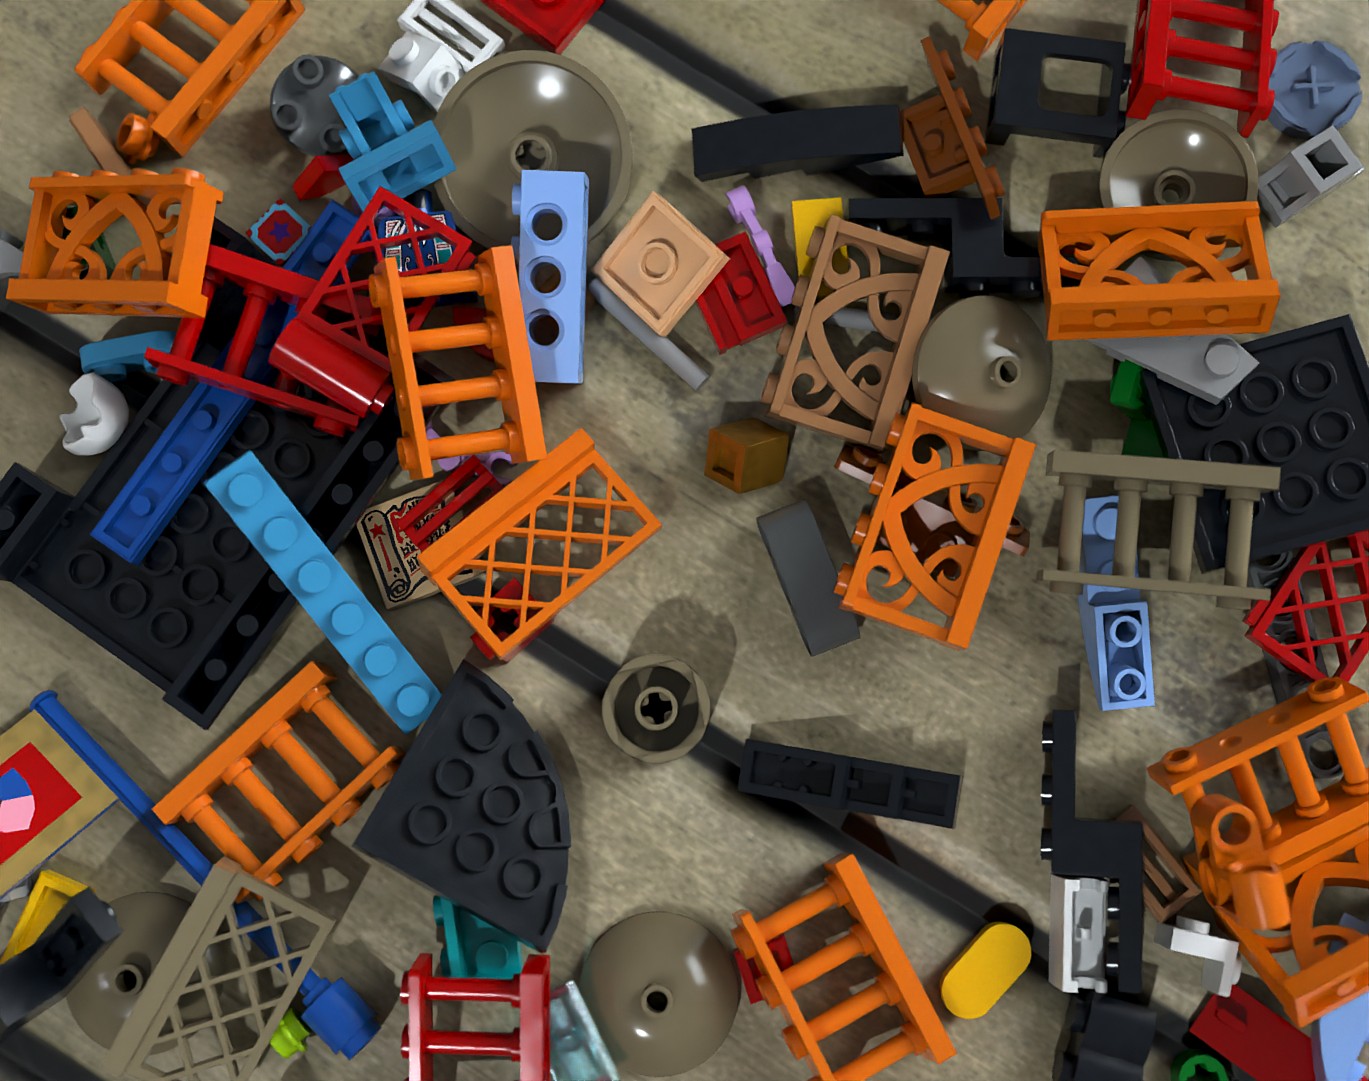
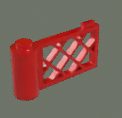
(335, 361)
(1264, 612)

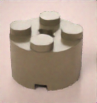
(631, 691)

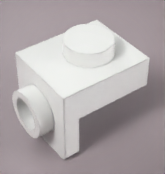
(422, 68)
(1221, 954)

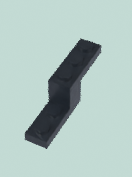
(974, 242)
(1094, 849)
(56, 960)

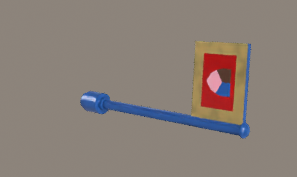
(63, 780)

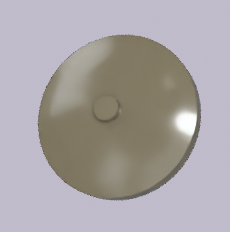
(530, 116)

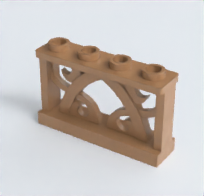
(910, 291)

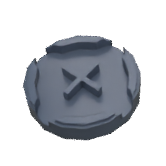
(1313, 89)

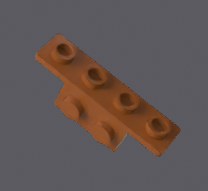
(939, 140)
(928, 521)

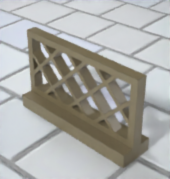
(187, 953)

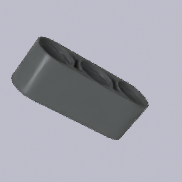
(807, 577)

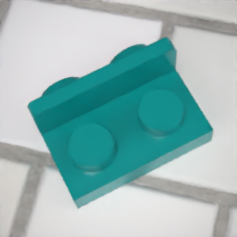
(474, 946)

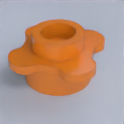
(137, 138)

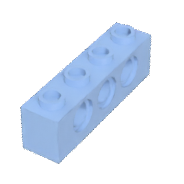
(567, 196)

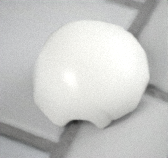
(98, 417)

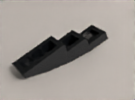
(798, 140)
(850, 783)

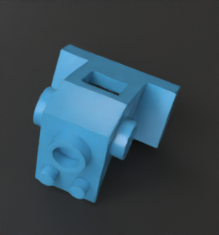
(388, 148)

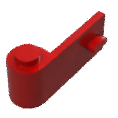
(1255, 1038)

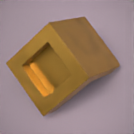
(746, 455)

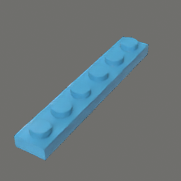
(324, 590)

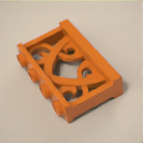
(166, 285)
(1122, 306)
(995, 484)
(1324, 978)

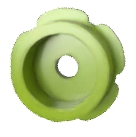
(290, 1034)

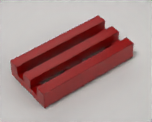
(443, 491)

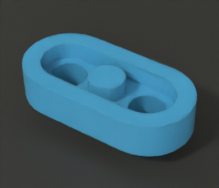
(125, 354)

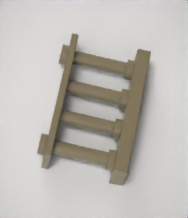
(1186, 483)

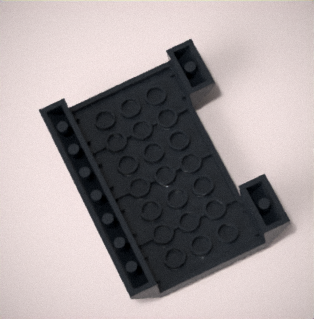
(203, 593)

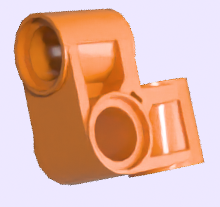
(1235, 868)

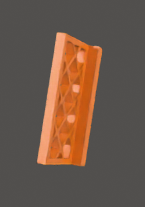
(505, 514)

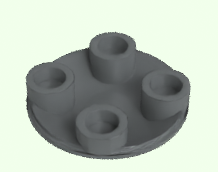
(303, 105)

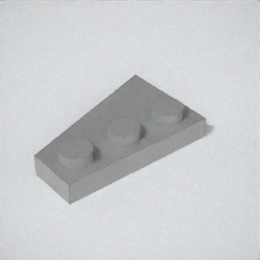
(1196, 363)

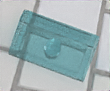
(575, 1041)

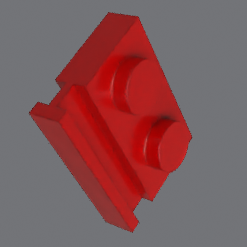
(739, 299)

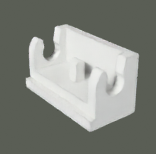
(1077, 932)

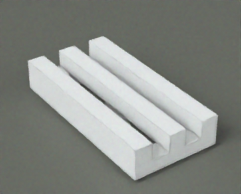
(493, 42)

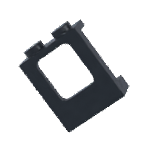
(1017, 82)

